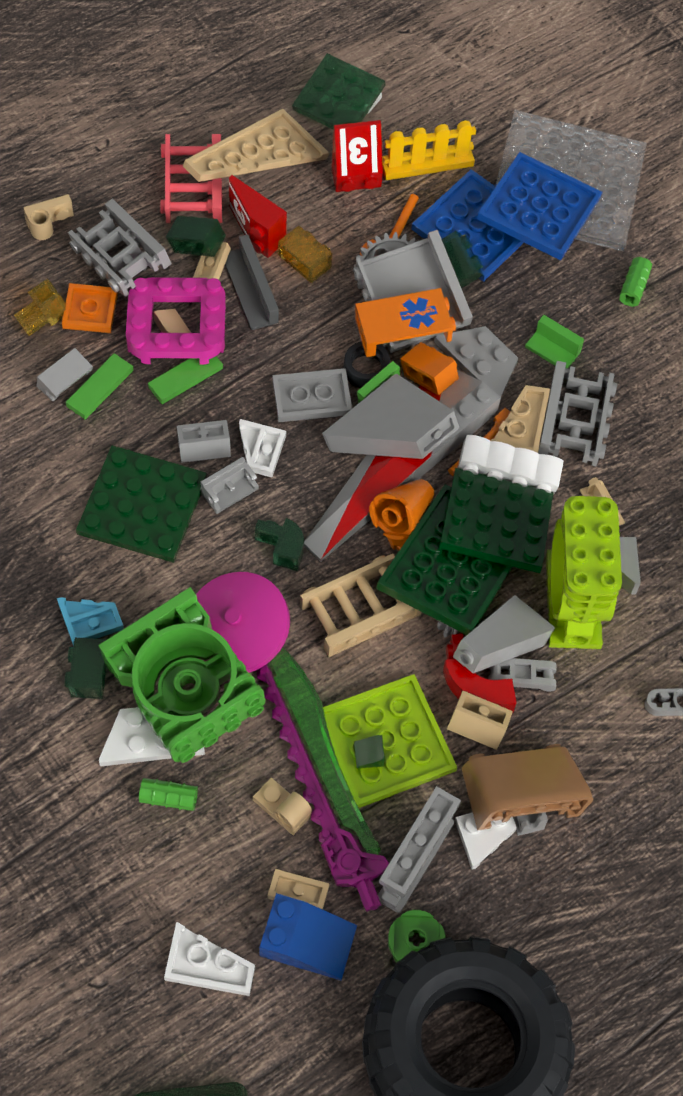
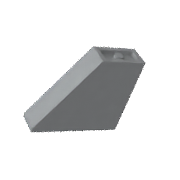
(393, 423)

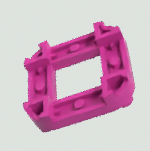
(176, 345)

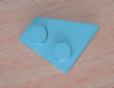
(90, 618)

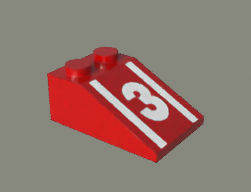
(357, 156)
(257, 217)

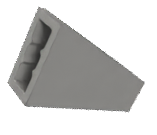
(503, 636)

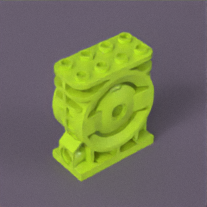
(583, 572)

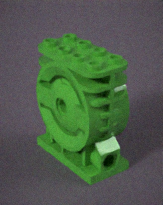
(173, 641)

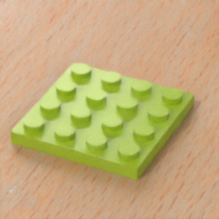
(410, 735)

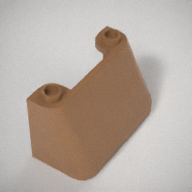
(525, 785)

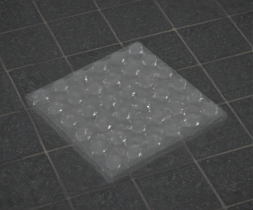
(590, 156)

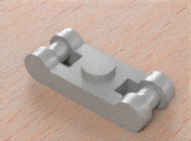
(524, 673)

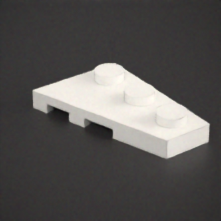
(206, 965)

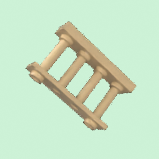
(360, 629)

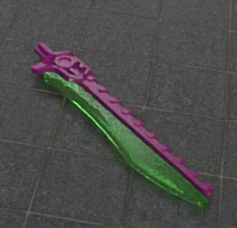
(342, 849)

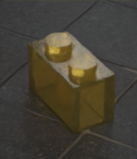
(305, 254)

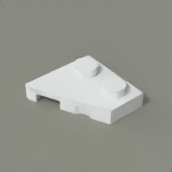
(481, 843)

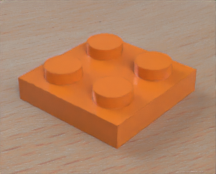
(89, 308)

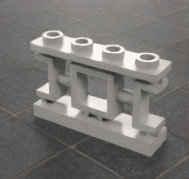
(132, 234)
(558, 410)
(417, 850)

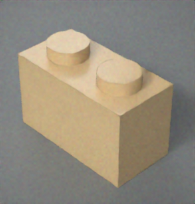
(479, 720)

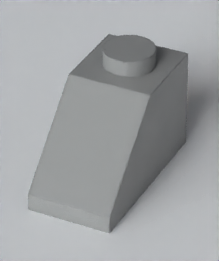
(629, 564)

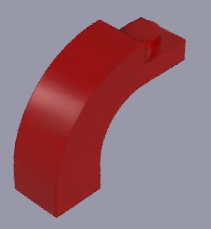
(461, 679)

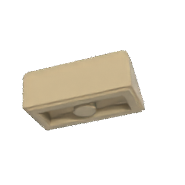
(170, 321)

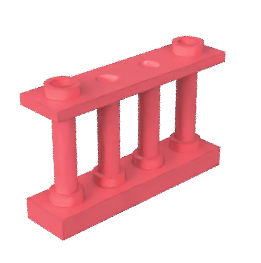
(213, 187)

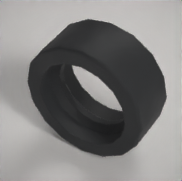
(356, 350)

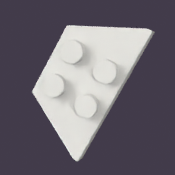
(133, 741)

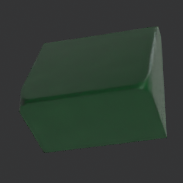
(369, 752)

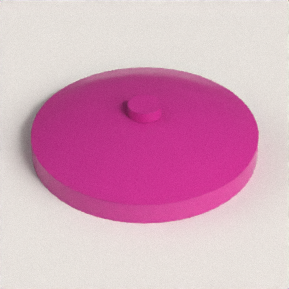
(247, 615)

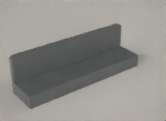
(251, 285)

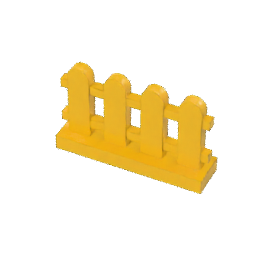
(432, 160)

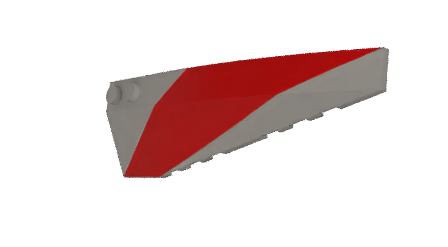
(473, 406)

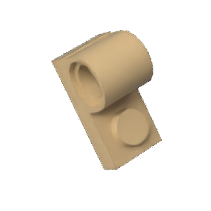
(41, 215)
(287, 809)

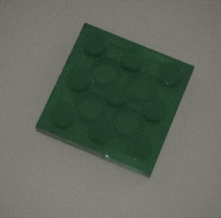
(338, 93)

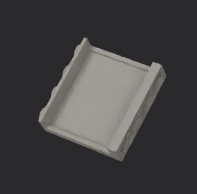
(413, 270)

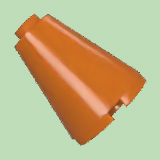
(401, 508)

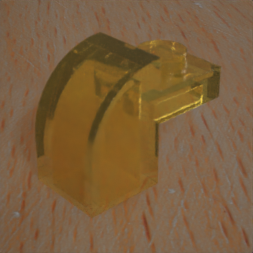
(45, 308)

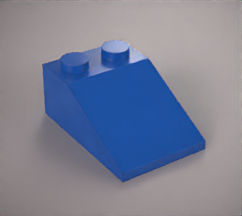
(307, 937)

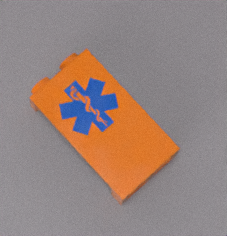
(403, 318)

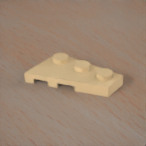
(526, 420)

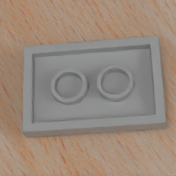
(311, 395)

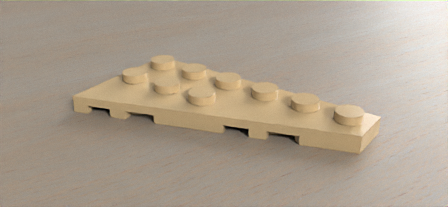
(261, 146)

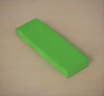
(183, 378)
(99, 386)

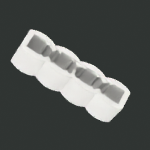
(510, 463)

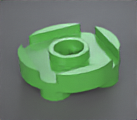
(405, 927)

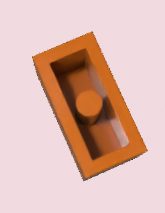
(429, 368)

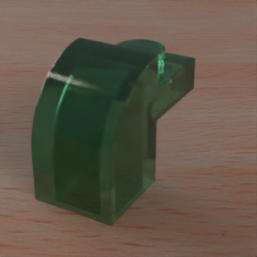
(286, 539)

